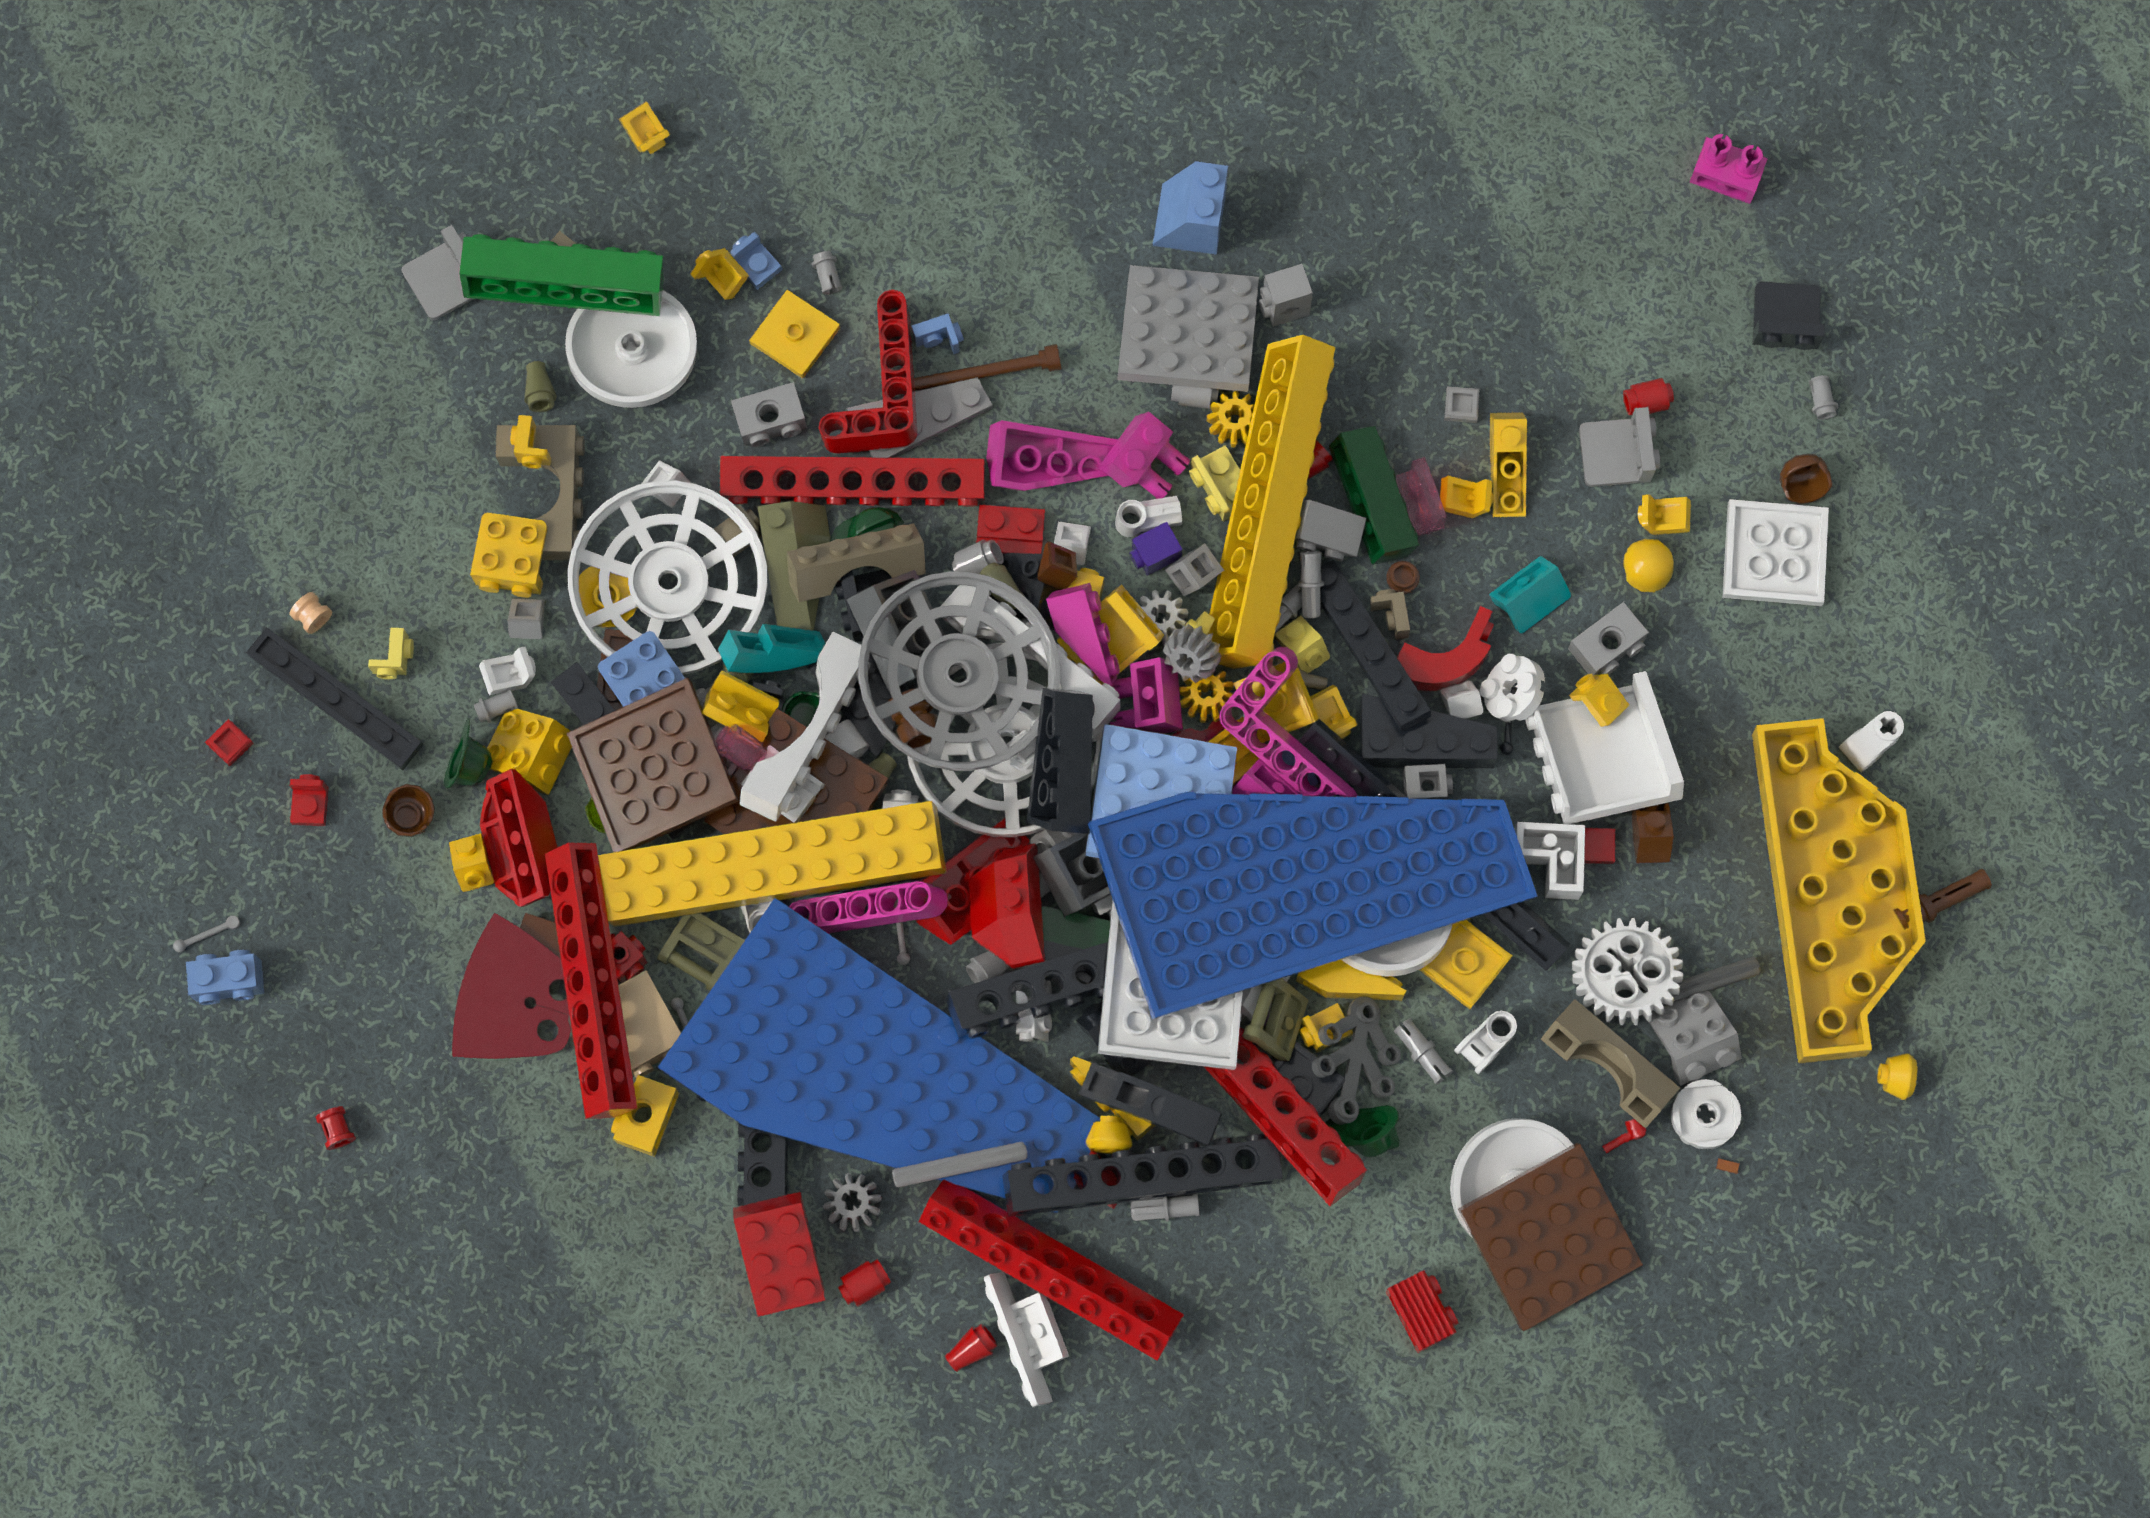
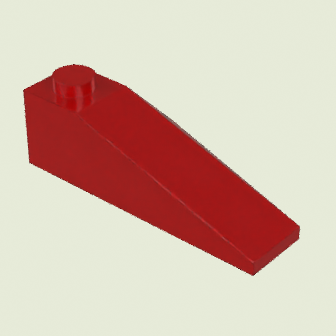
(955, 882)

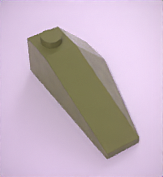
(784, 529)

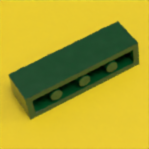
(1374, 494)

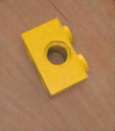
(648, 1135)

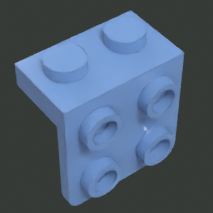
(639, 669)

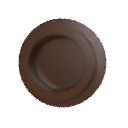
(1403, 577)

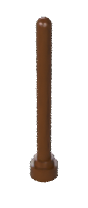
(1046, 359)

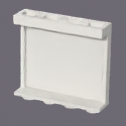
(1610, 766)

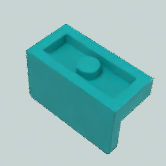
(1531, 593)

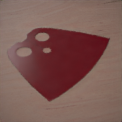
(490, 1003)

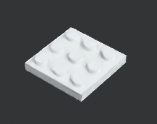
(1775, 552)

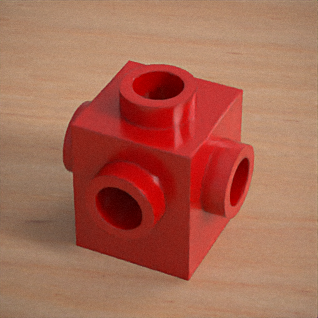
(634, 960)

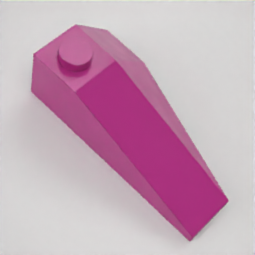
(1041, 457)

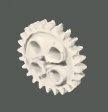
(1651, 955)

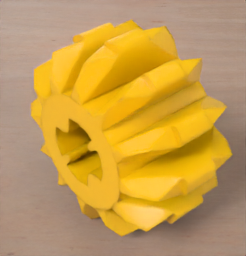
(1221, 418)
(1209, 705)

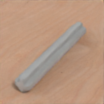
(959, 1164)

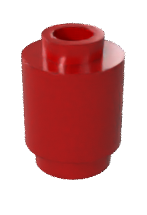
(1651, 394)
(864, 1283)

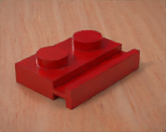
(1012, 528)

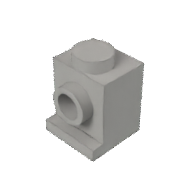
(1194, 570)
(1434, 774)

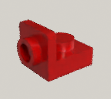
(309, 801)

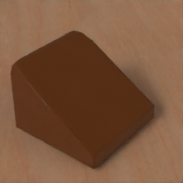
(1057, 566)

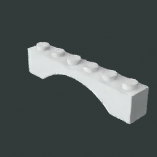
(1072, 676)
(773, 780)

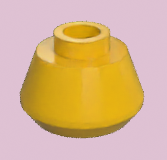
(1898, 1075)
(1109, 1135)

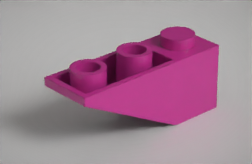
(1079, 625)

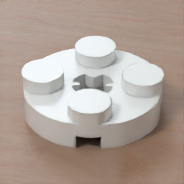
(1498, 686)
(1717, 1099)

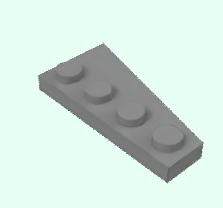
(937, 412)

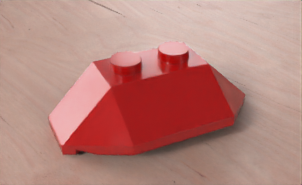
(517, 837)
(1008, 907)

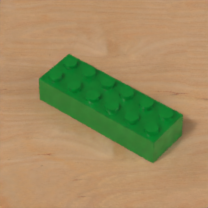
(561, 275)

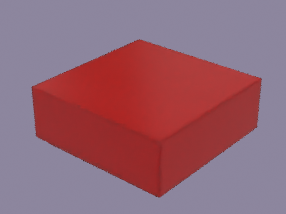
(229, 742)
(1599, 846)

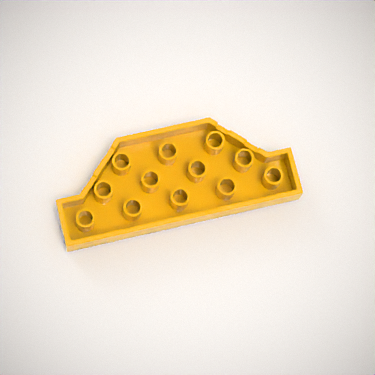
(1836, 876)

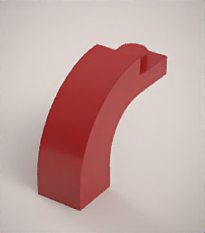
(1450, 668)

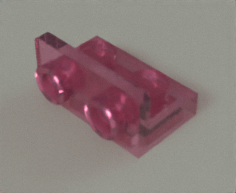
(1422, 498)

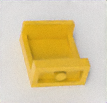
(1129, 628)

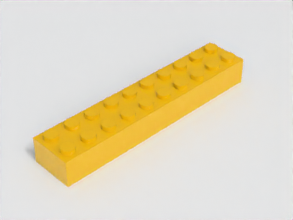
(1269, 498)
(772, 863)

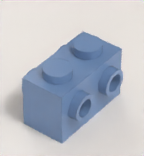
(224, 977)

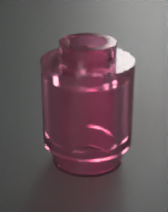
(740, 747)

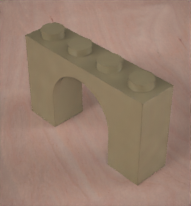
(564, 448)

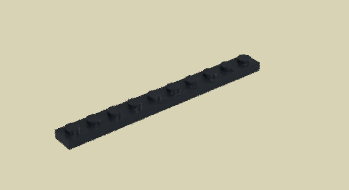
(1515, 921)

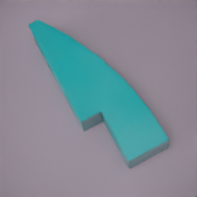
(770, 649)

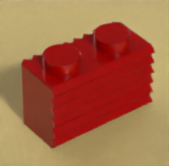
(1422, 1311)

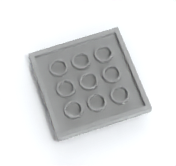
(1188, 328)

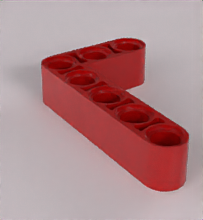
(893, 384)

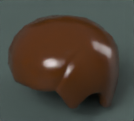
(1805, 478)
(408, 810)

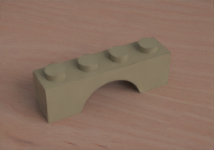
(818, 567)
(1584, 1036)

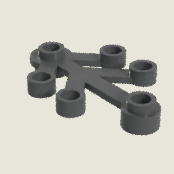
(1357, 1056)

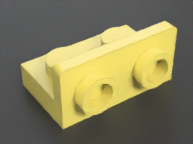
(1219, 478)

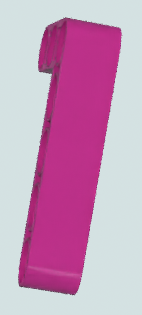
(1279, 738)
(880, 907)

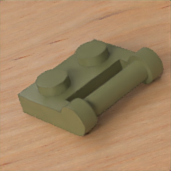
(706, 939)
(1283, 1020)

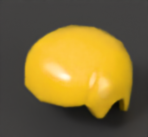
(1648, 565)

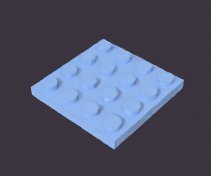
(1151, 766)

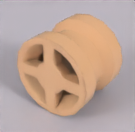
(310, 612)

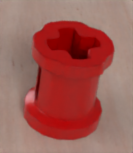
(335, 1128)

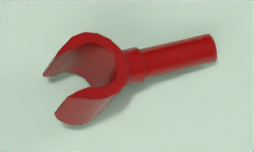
(1635, 1131)

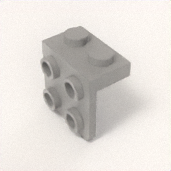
(436, 276)
(1619, 450)
(1696, 1036)

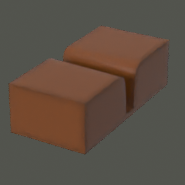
(1728, 1166)

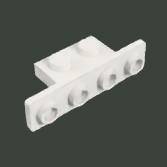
(1030, 1335)

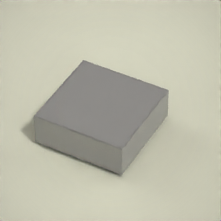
(1461, 404)

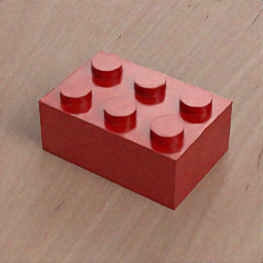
(779, 1254)

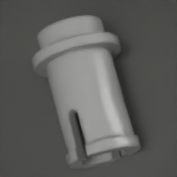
(827, 272)
(1822, 396)
(495, 706)

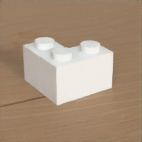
(1561, 851)

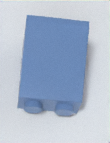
(1192, 209)

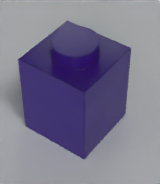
(1155, 549)

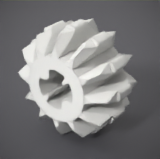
(1172, 609)

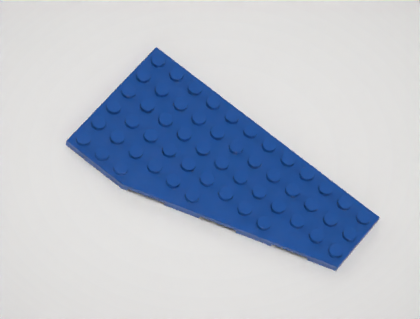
(1281, 883)
(860, 1065)

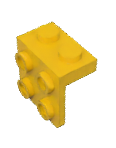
(509, 554)
(531, 746)

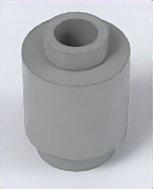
(1194, 396)
(977, 557)

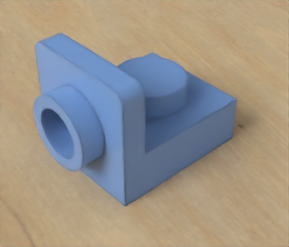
(755, 260)
(934, 330)

